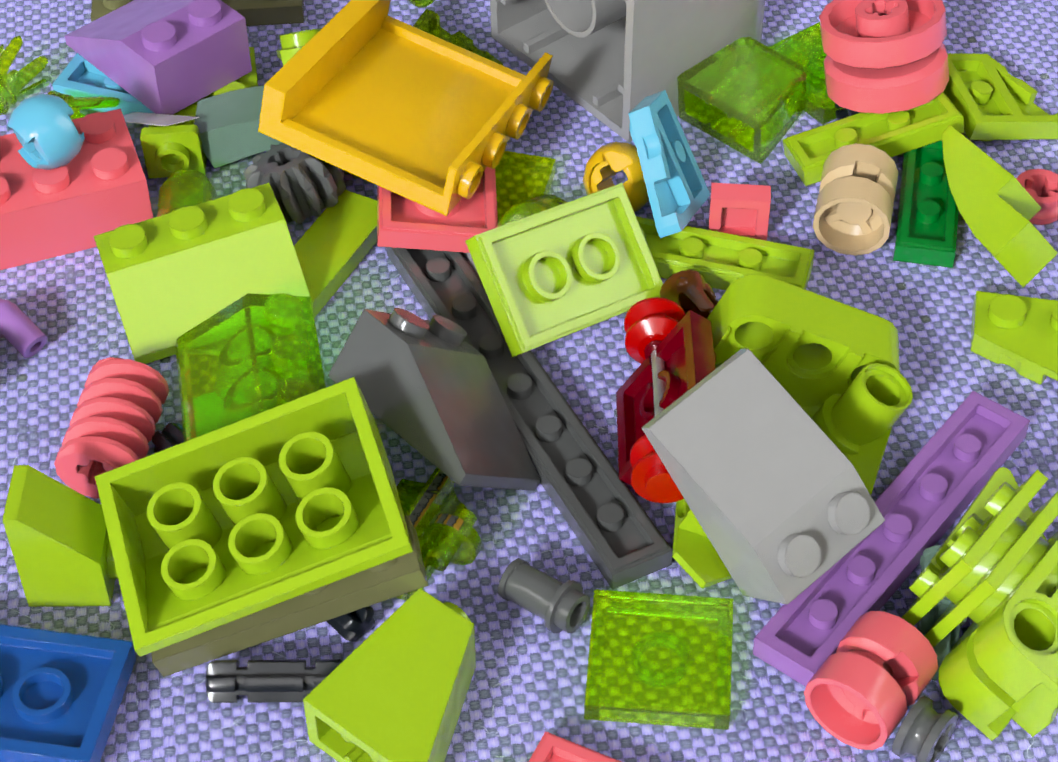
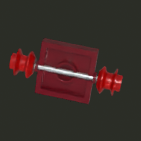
(674, 357)

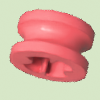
(1044, 189)

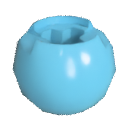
(45, 131)

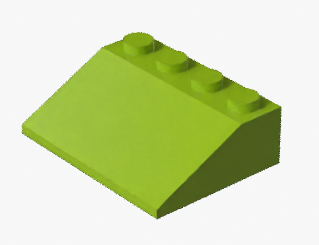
(251, 515)

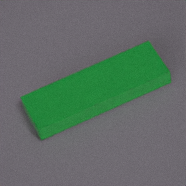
(926, 210)

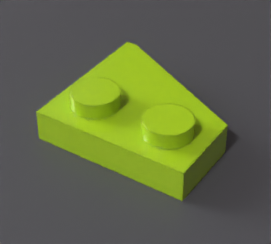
(995, 101)
(1017, 333)

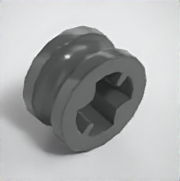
(924, 732)

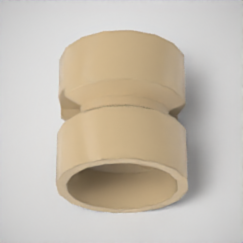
(855, 199)

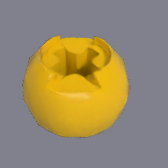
(610, 160)

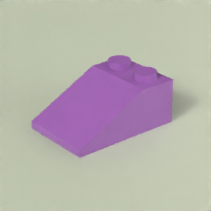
(167, 50)

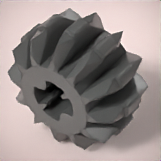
(297, 180)

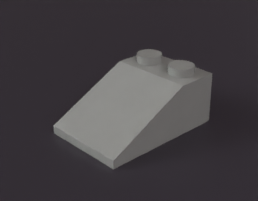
(762, 480)

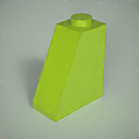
(398, 688)

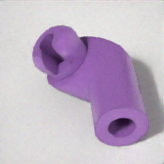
(20, 330)

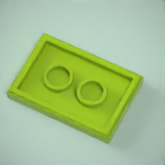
(565, 268)

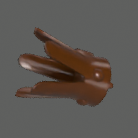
(690, 292)

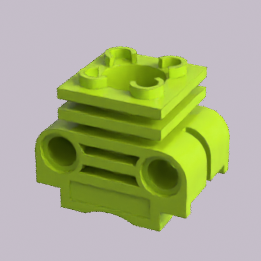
(1008, 587)

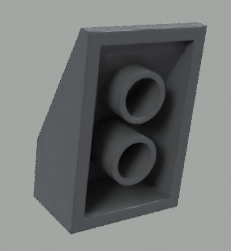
(437, 397)

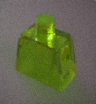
(746, 94)

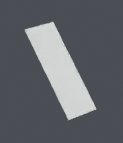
(156, 119)

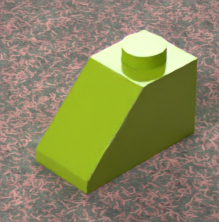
(58, 542)

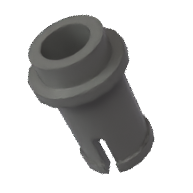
(558, 603)

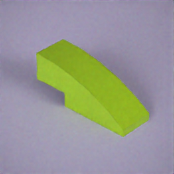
(995, 207)

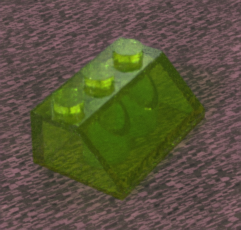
(247, 361)

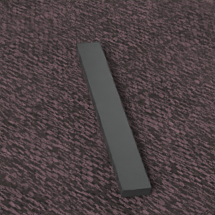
(564, 453)

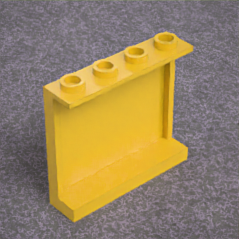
(400, 105)

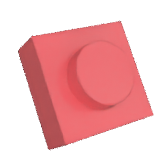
(740, 209)

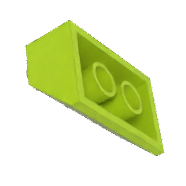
(196, 263)

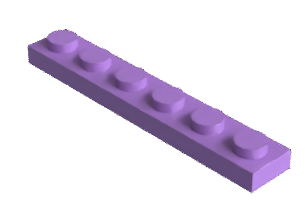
(916, 515)

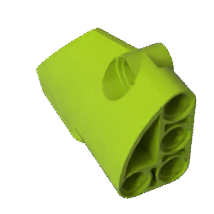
(829, 360)

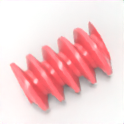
(111, 422)

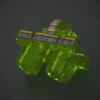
(441, 523)

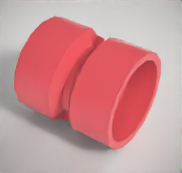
(871, 680)

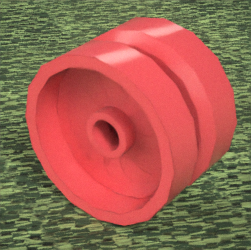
(884, 53)

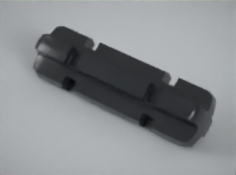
(265, 679)

